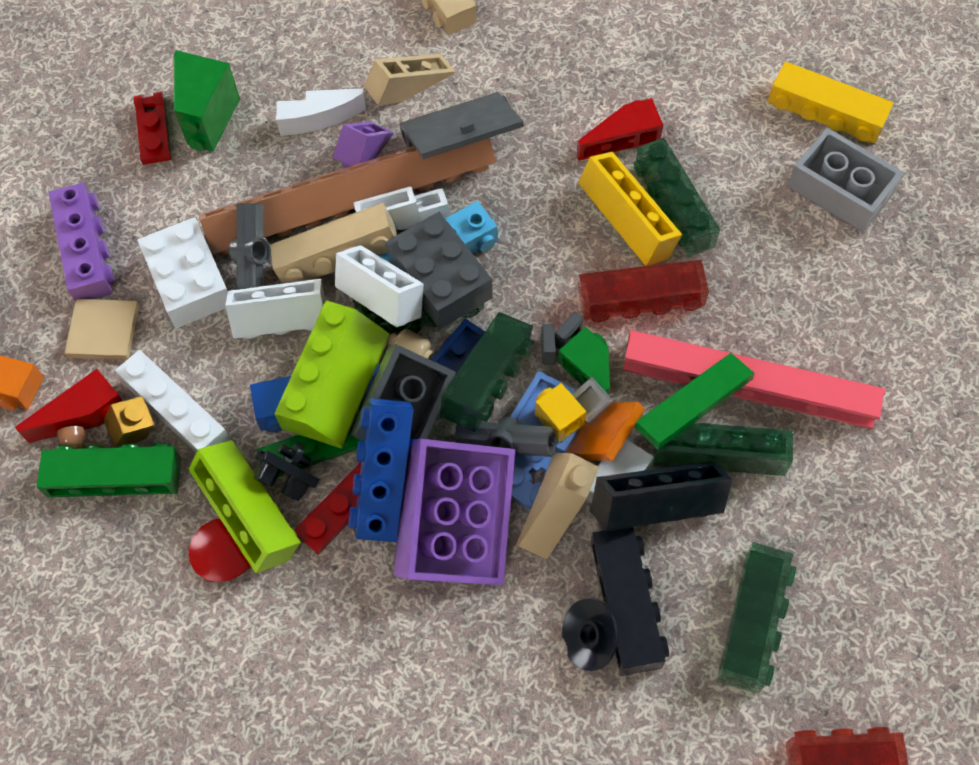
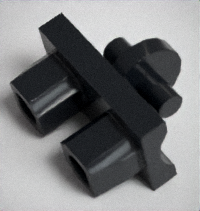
(272, 465)

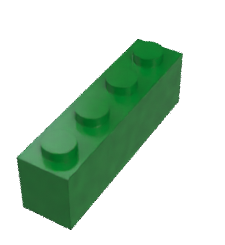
(109, 471)

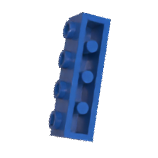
(382, 470)

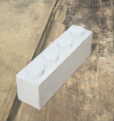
(170, 403)

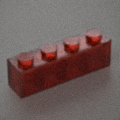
(642, 290)

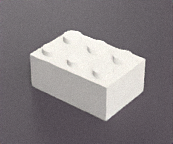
(184, 272)

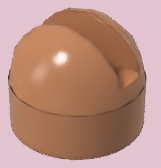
(72, 437)

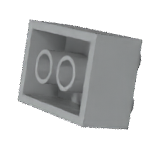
(845, 179)

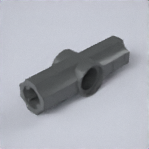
(249, 248)
(512, 435)

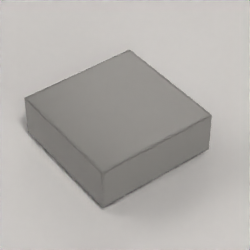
(592, 399)

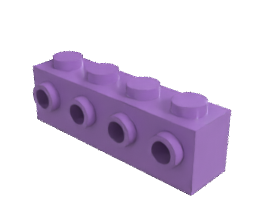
(80, 242)

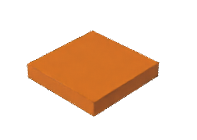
(607, 432)

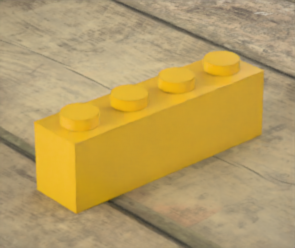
(830, 102)
(629, 208)

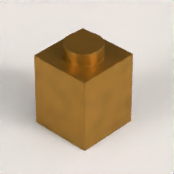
(128, 421)

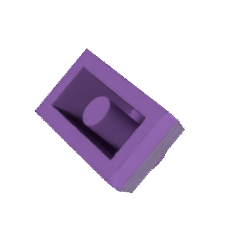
(361, 142)

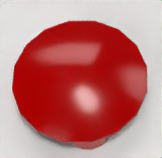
(216, 554)

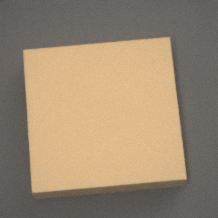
(102, 329)

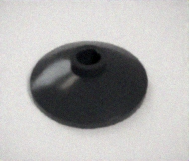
(590, 634)

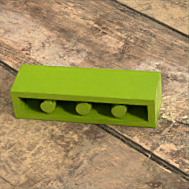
(244, 506)

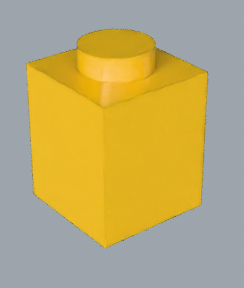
(560, 411)

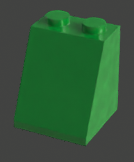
(203, 98)

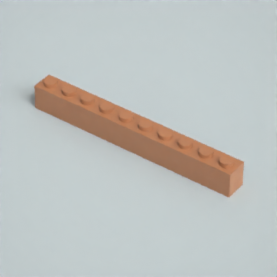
(335, 192)

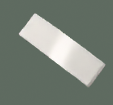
(319, 110)
(406, 208)

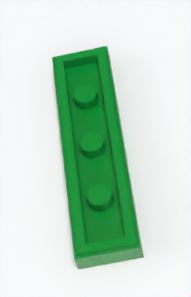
(694, 400)

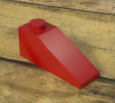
(624, 129)
(80, 405)

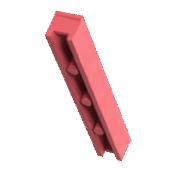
(771, 384)

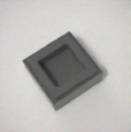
(568, 330)
(548, 344)

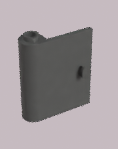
(460, 125)

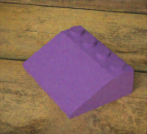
(455, 513)

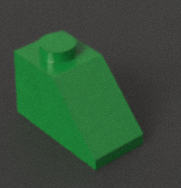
(586, 357)

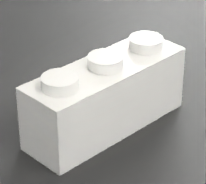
(379, 285)
(274, 308)

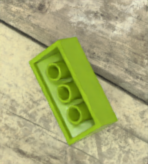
(332, 375)

